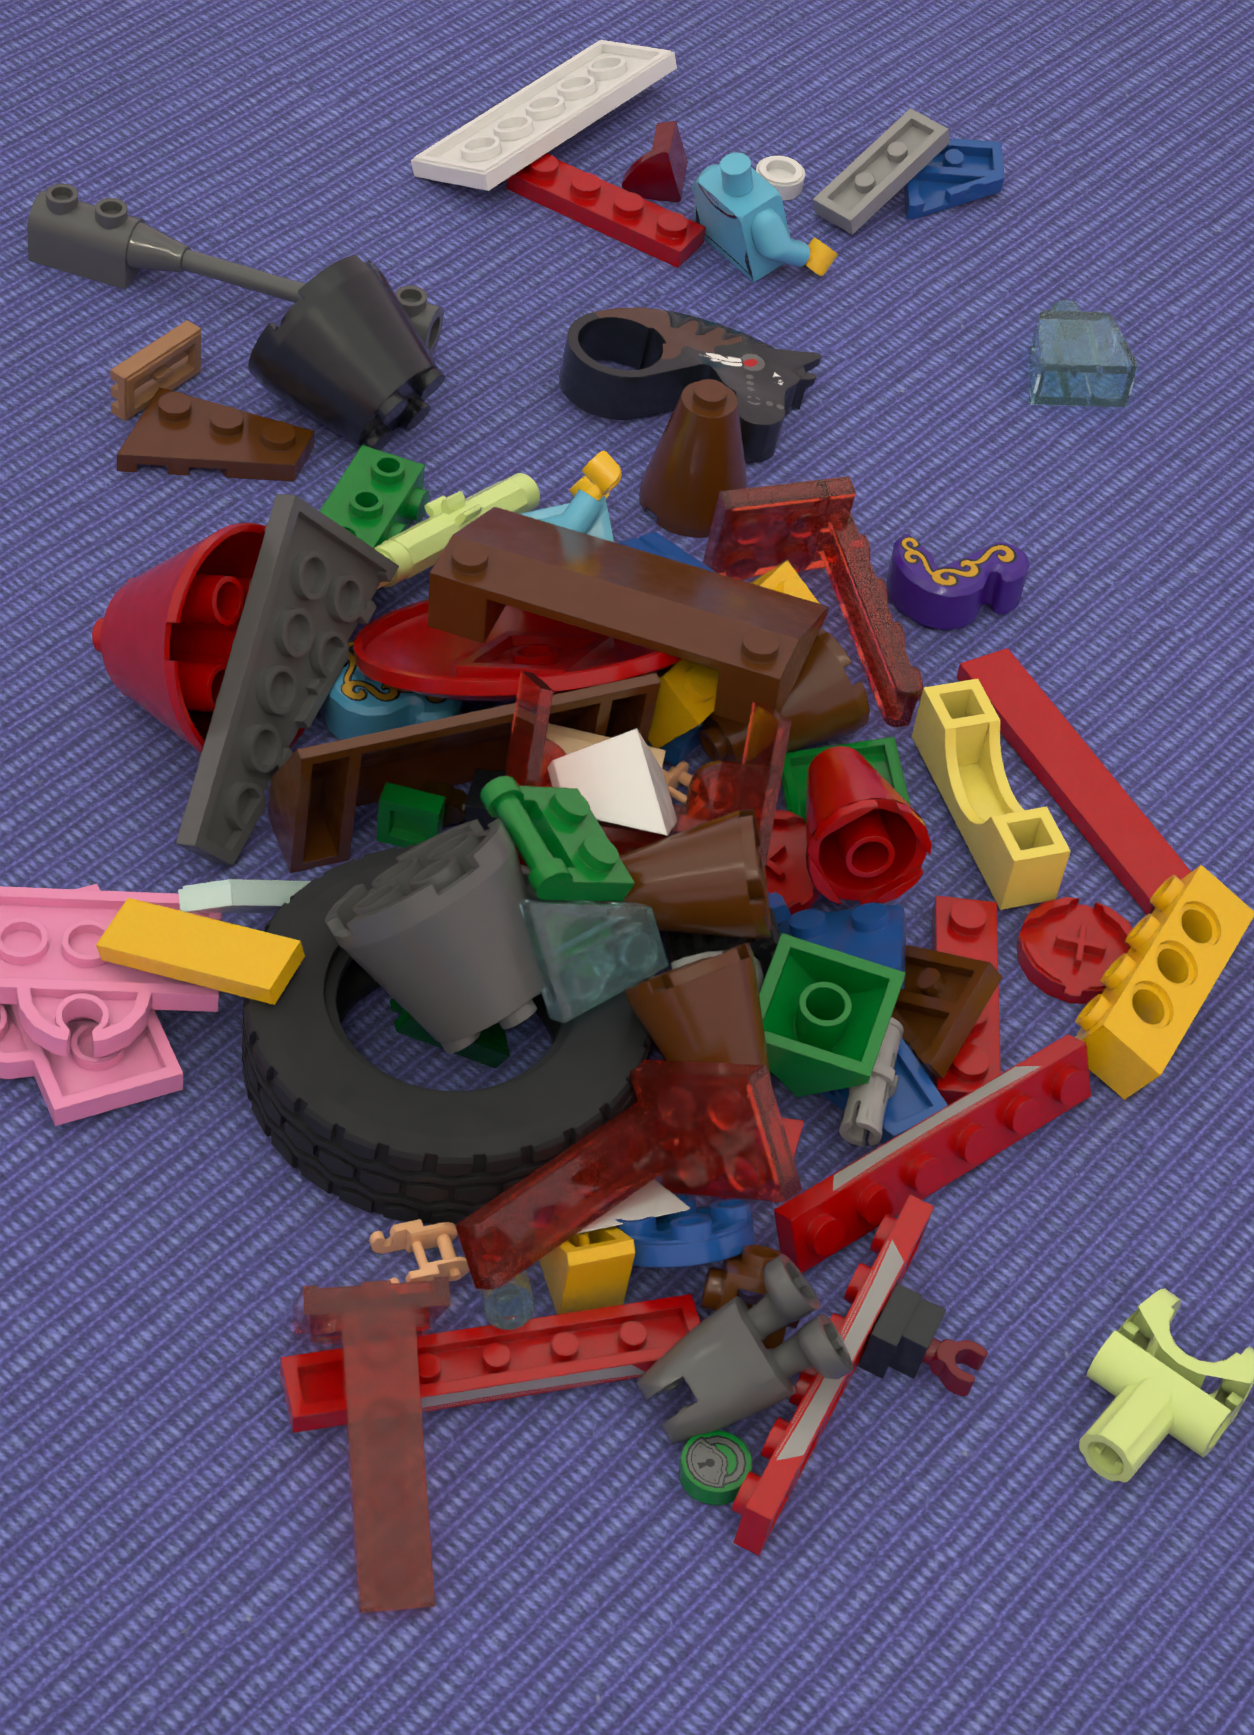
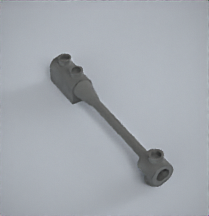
(114, 246)

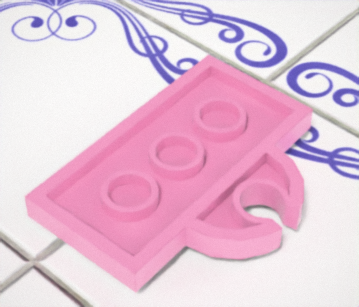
(58, 975)
(88, 1085)

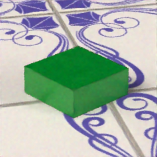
(408, 815)

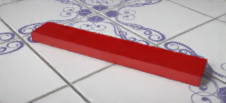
(1076, 777)

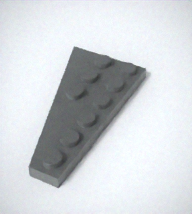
(286, 655)

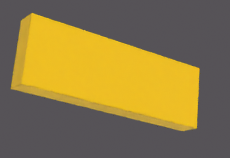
(201, 950)

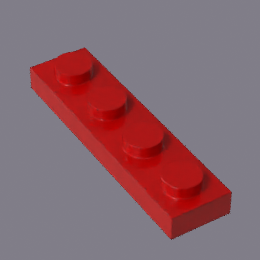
(609, 209)
(970, 931)

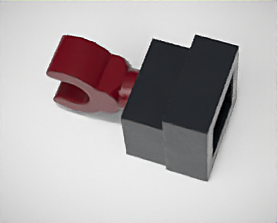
(906, 1339)

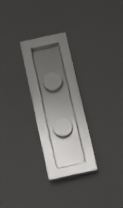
(881, 171)

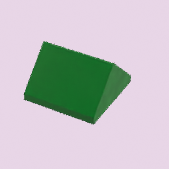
(825, 1015)

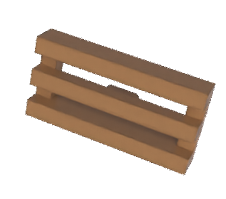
(160, 364)

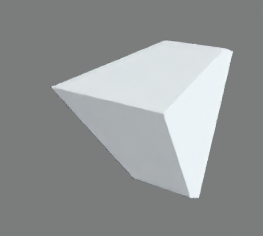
(619, 783)

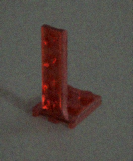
(815, 530)
(693, 1124)
(383, 1428)

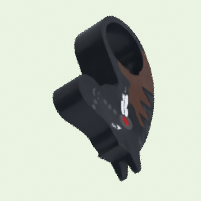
(671, 354)

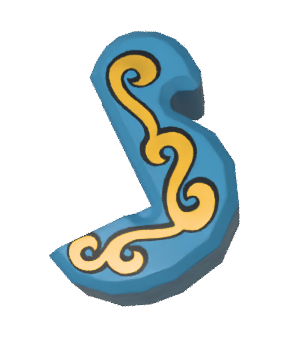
(370, 707)

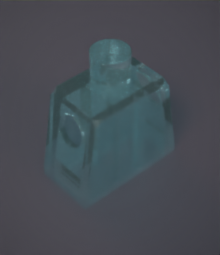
(1079, 359)

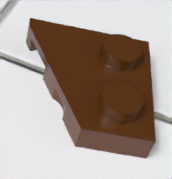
(942, 1003)

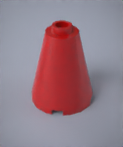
(860, 831)

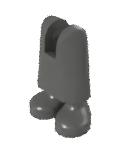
(731, 1366)

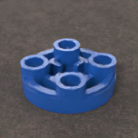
(692, 1235)

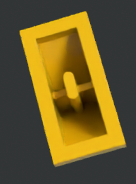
(589, 1270)

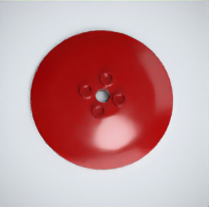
(435, 663)

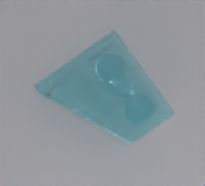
(591, 951)

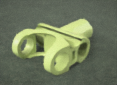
(1158, 1392)

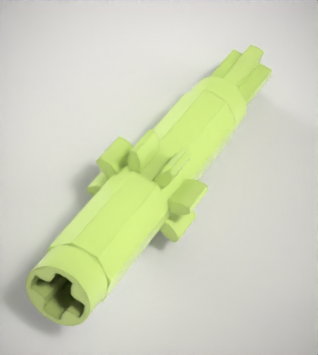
(424, 542)

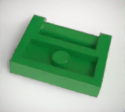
(558, 841)

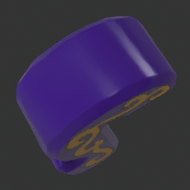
(954, 593)

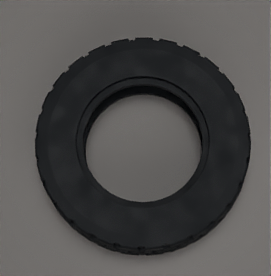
(403, 1144)

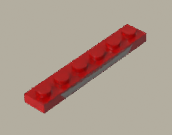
(933, 1153)
(505, 1364)
(793, 1442)

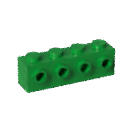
(378, 496)

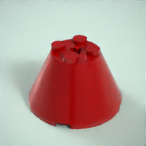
(176, 626)

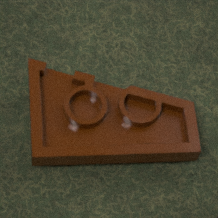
(203, 434)

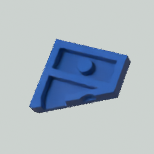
(955, 176)
(868, 932)

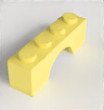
(1013, 847)

